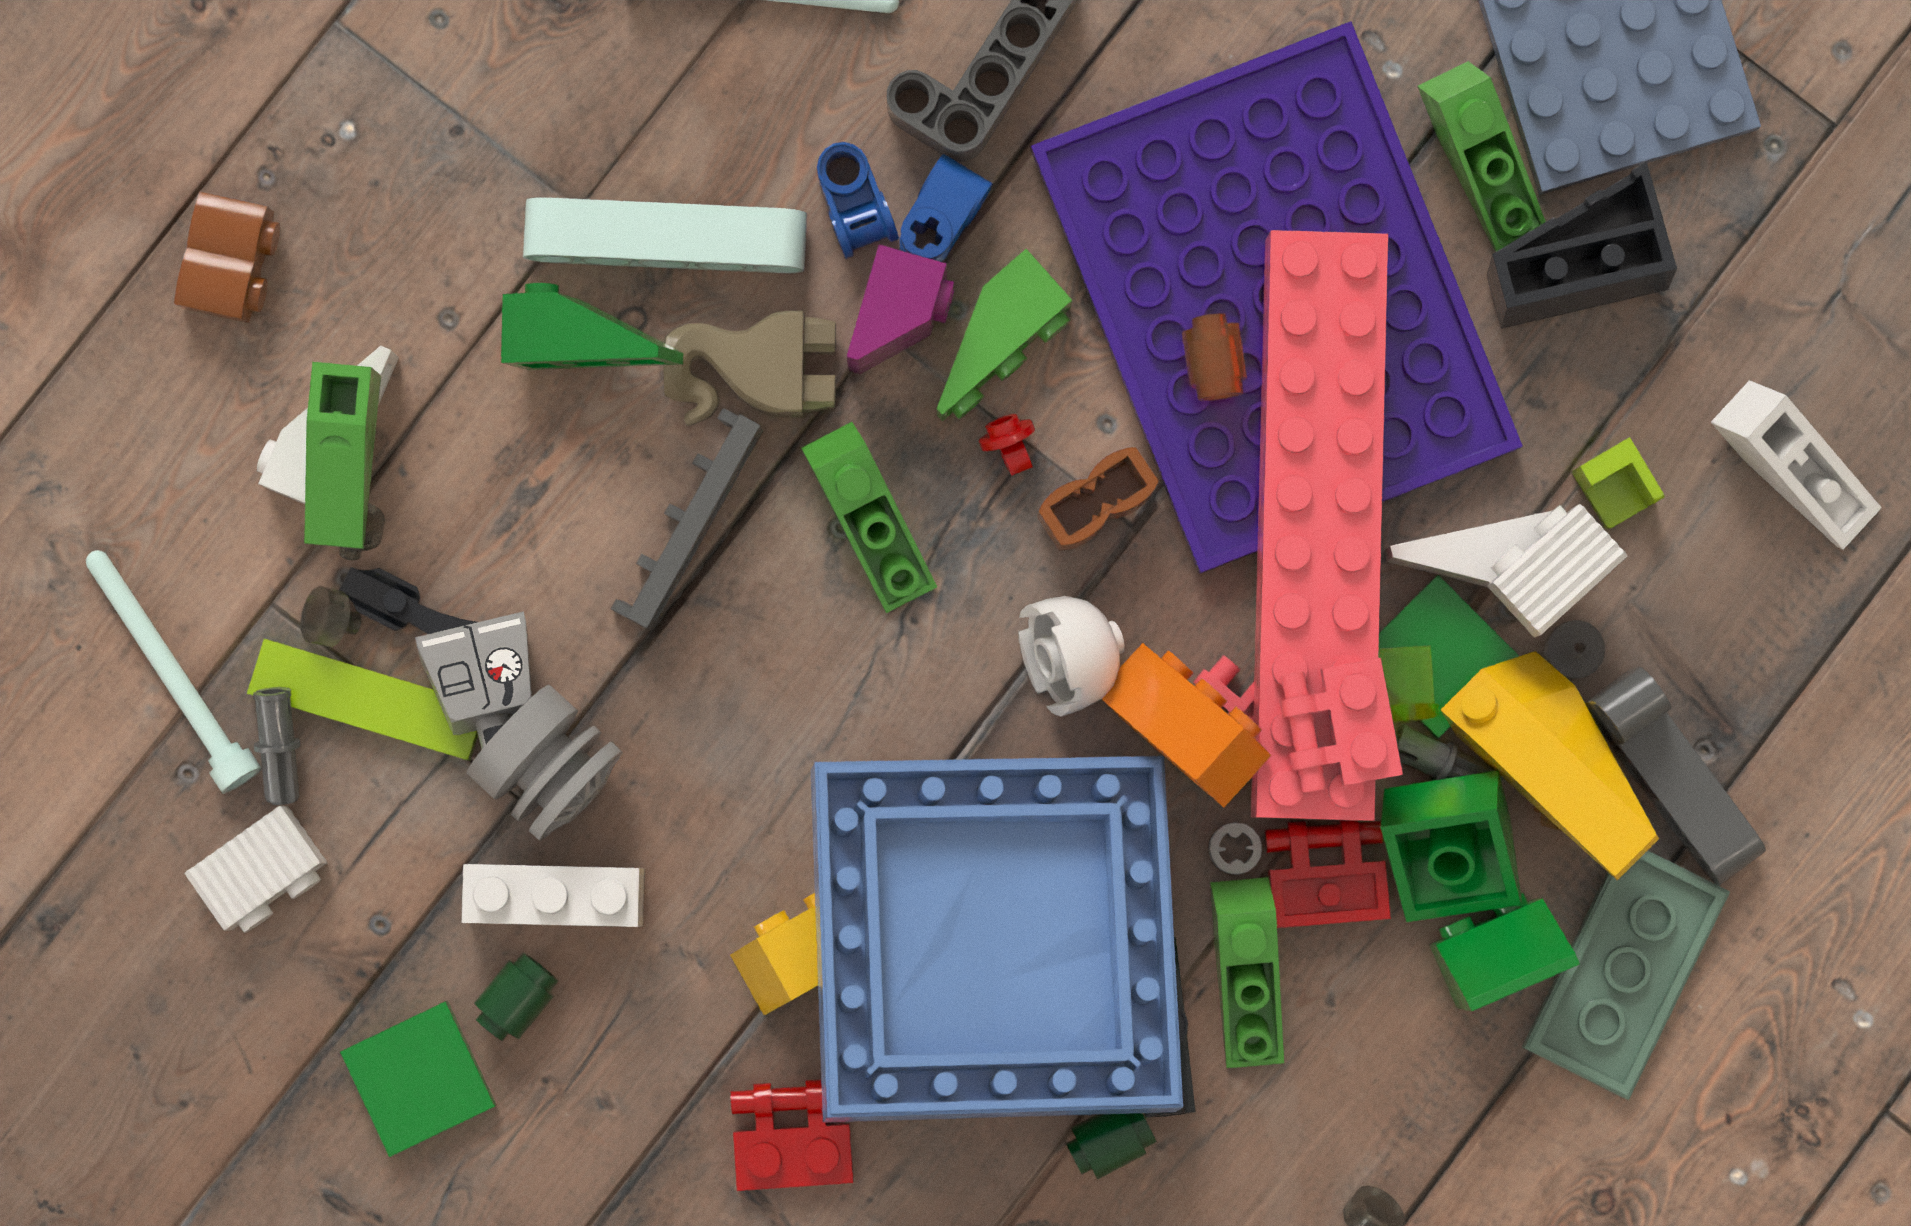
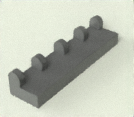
(693, 522)

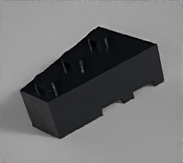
(1586, 258)

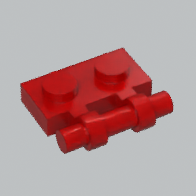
(1328, 892)
(791, 1154)

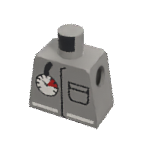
(479, 673)

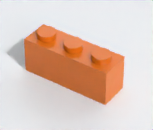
(1187, 723)

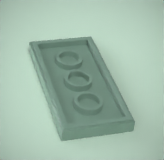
(1631, 971)

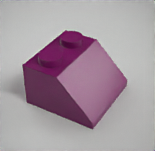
(898, 306)

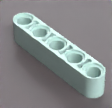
(665, 235)

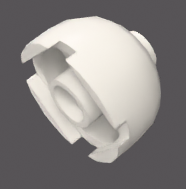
(1070, 652)

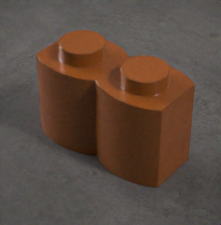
(226, 257)
(1113, 490)

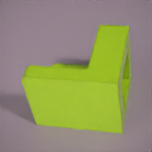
(1618, 483)

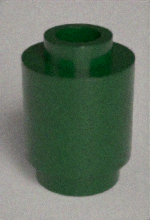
(515, 997)
(1109, 1142)

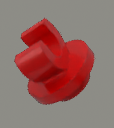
(1007, 436)

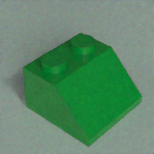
(1451, 846)
(1501, 953)

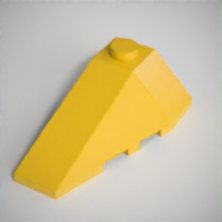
(1549, 748)

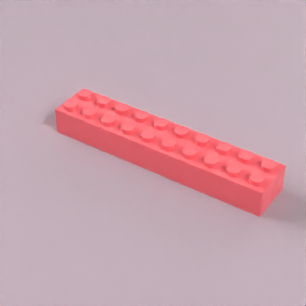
(1318, 495)

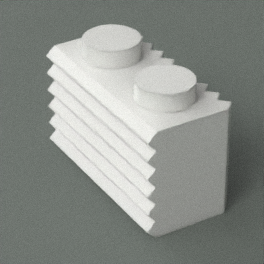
(1555, 569)
(257, 869)

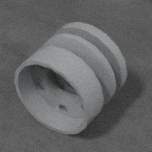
(544, 762)

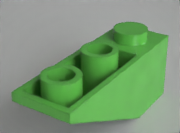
(1482, 152)
(1008, 317)
(339, 453)
(869, 516)
(1248, 971)

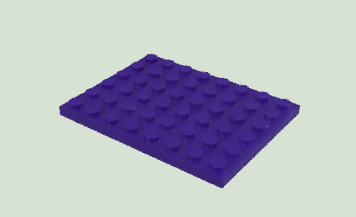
(1173, 226)

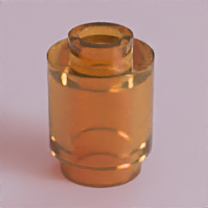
(1214, 357)

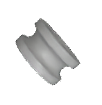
(1235, 866)

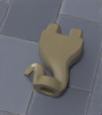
(757, 363)

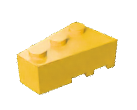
(782, 958)

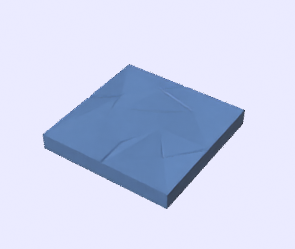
(994, 938)

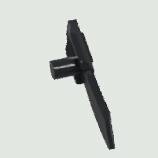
(394, 602)

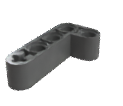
(966, 100)
(1673, 775)

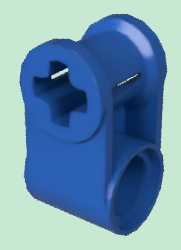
(855, 203)
(946, 205)

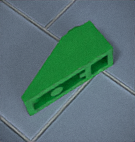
(566, 333)

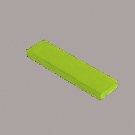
(359, 698)

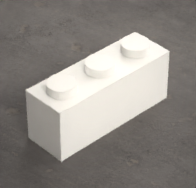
(553, 895)

